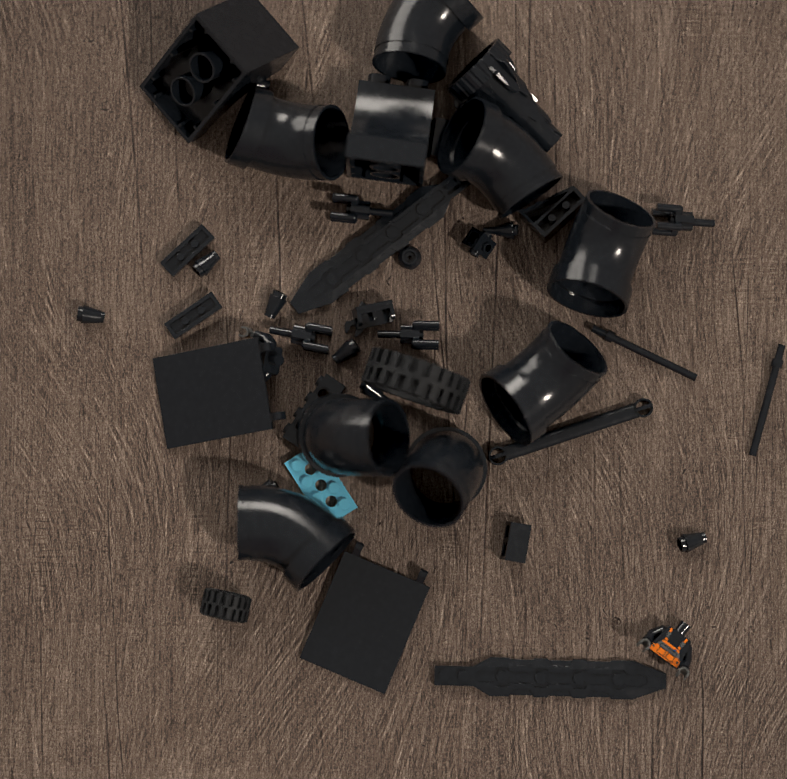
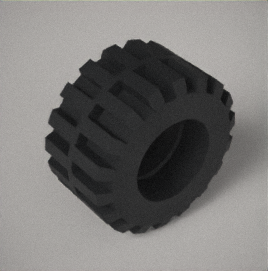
(225, 605)

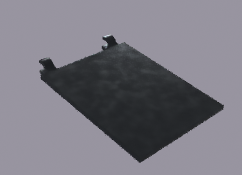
(214, 393)
(365, 621)

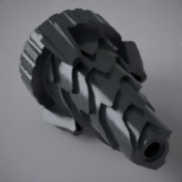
(496, 80)

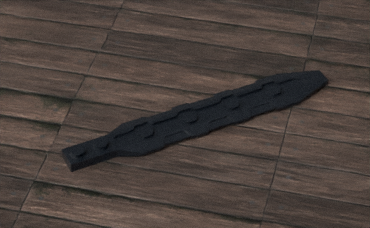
(375, 245)
(555, 678)

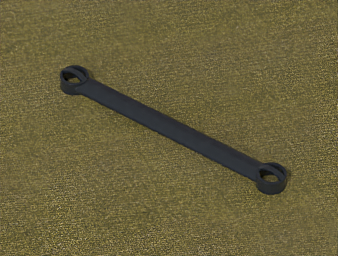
(572, 431)

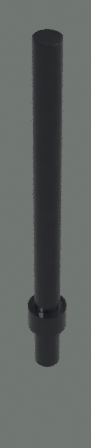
(610, 336)
(776, 364)

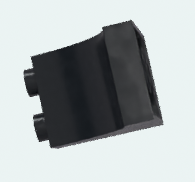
(217, 64)
(390, 131)

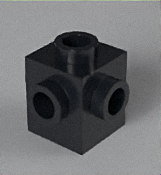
(479, 243)

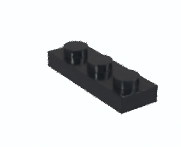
(187, 250)
(193, 315)

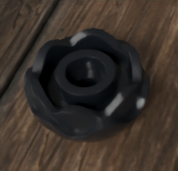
(409, 263)

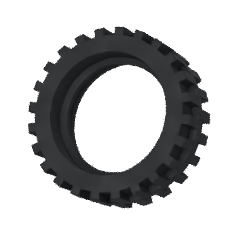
(416, 380)

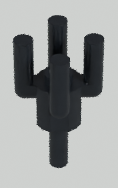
(355, 209)
(677, 220)
(414, 335)
(306, 336)

